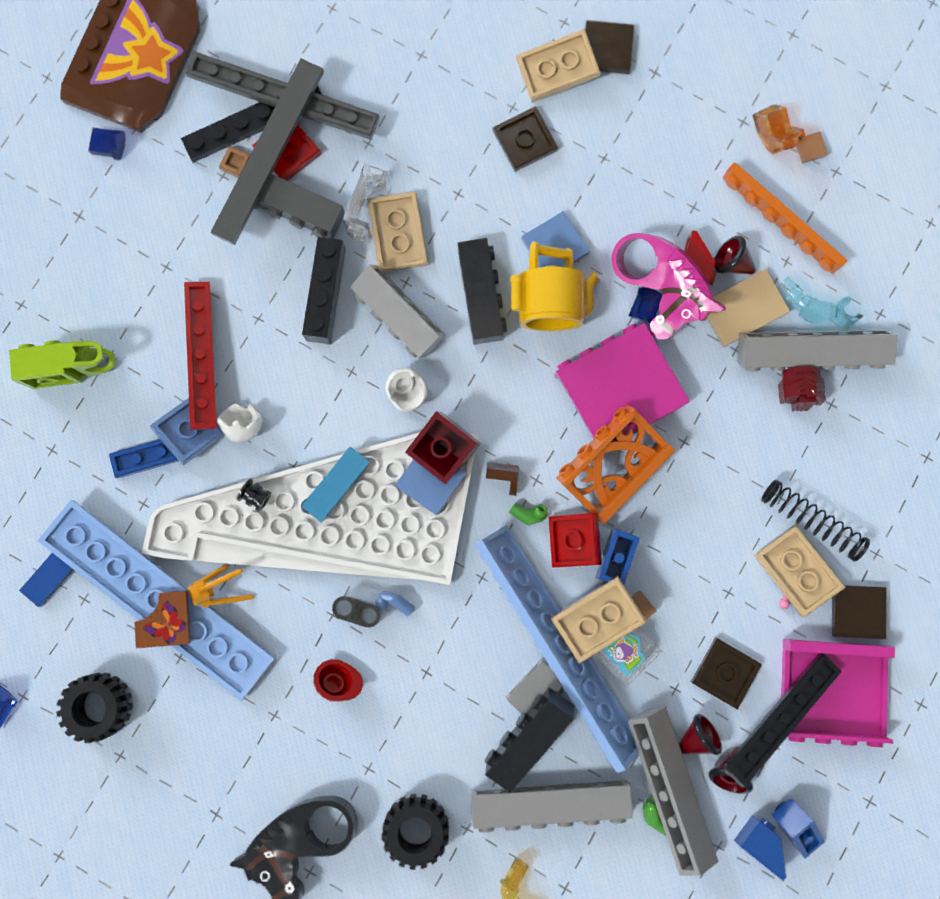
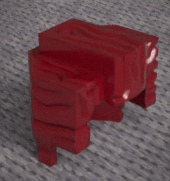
(802, 388)

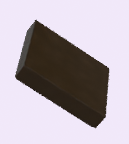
(611, 45)
(525, 138)
(859, 612)
(726, 673)

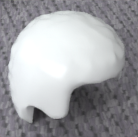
(406, 389)
(240, 423)

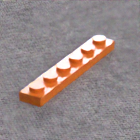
(789, 223)

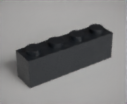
(324, 290)
(480, 291)
(529, 739)

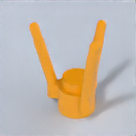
(202, 589)

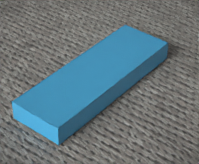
(335, 484)

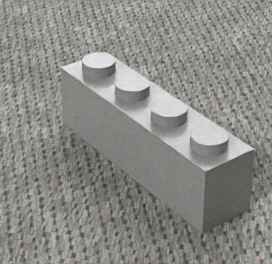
(397, 311)

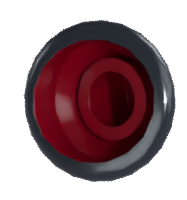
(734, 257)
(700, 738)
(724, 781)

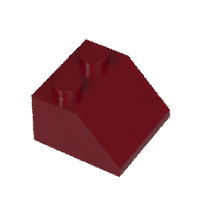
(442, 447)

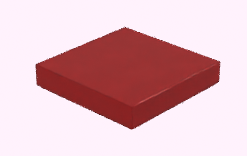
(296, 155)
(575, 540)

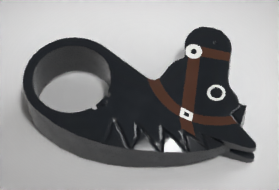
(276, 849)

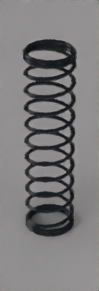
(771, 491)

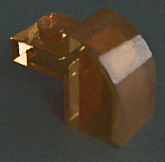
(775, 129)

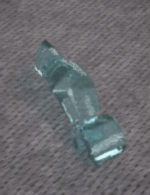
(819, 311)

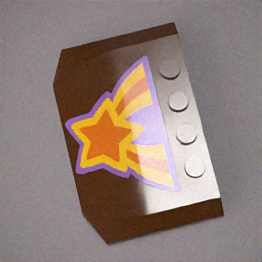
(131, 59)

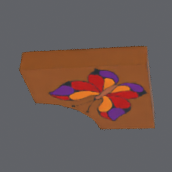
(167, 624)

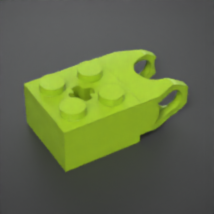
(57, 363)

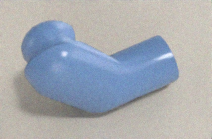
(396, 601)

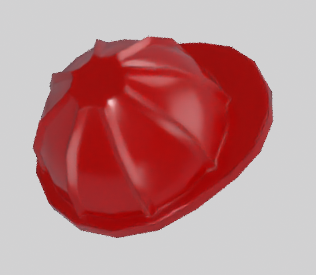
(337, 681)

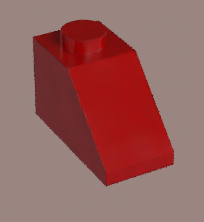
(701, 256)

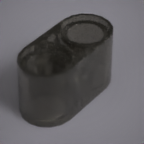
(356, 613)

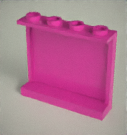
(621, 374)
(856, 700)

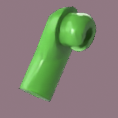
(529, 516)
(652, 816)

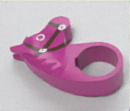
(682, 284)

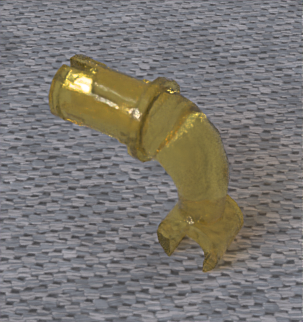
(510, 883)

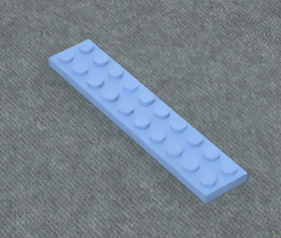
(135, 585)
(580, 681)

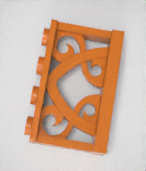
(649, 461)

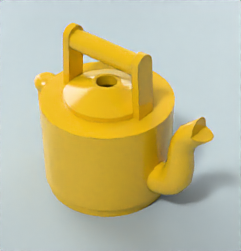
(552, 295)

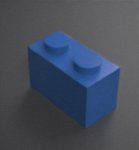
(617, 556)

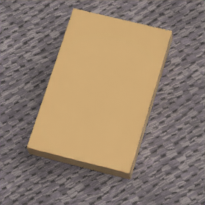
(558, 65)
(397, 232)
(748, 307)
(799, 571)
(598, 619)

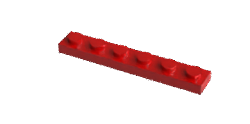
(200, 356)

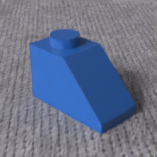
(798, 827)
(763, 845)

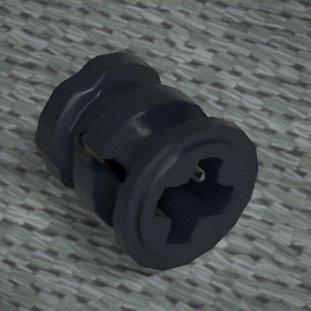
(253, 495)

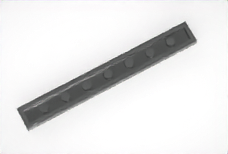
(269, 90)
(267, 151)

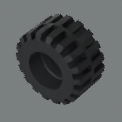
(74, 713)
(411, 853)

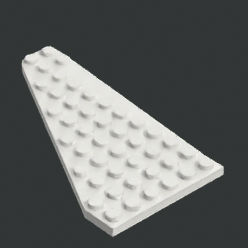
(367, 533)

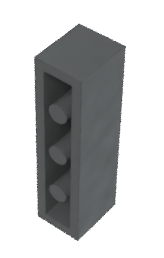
(301, 207)

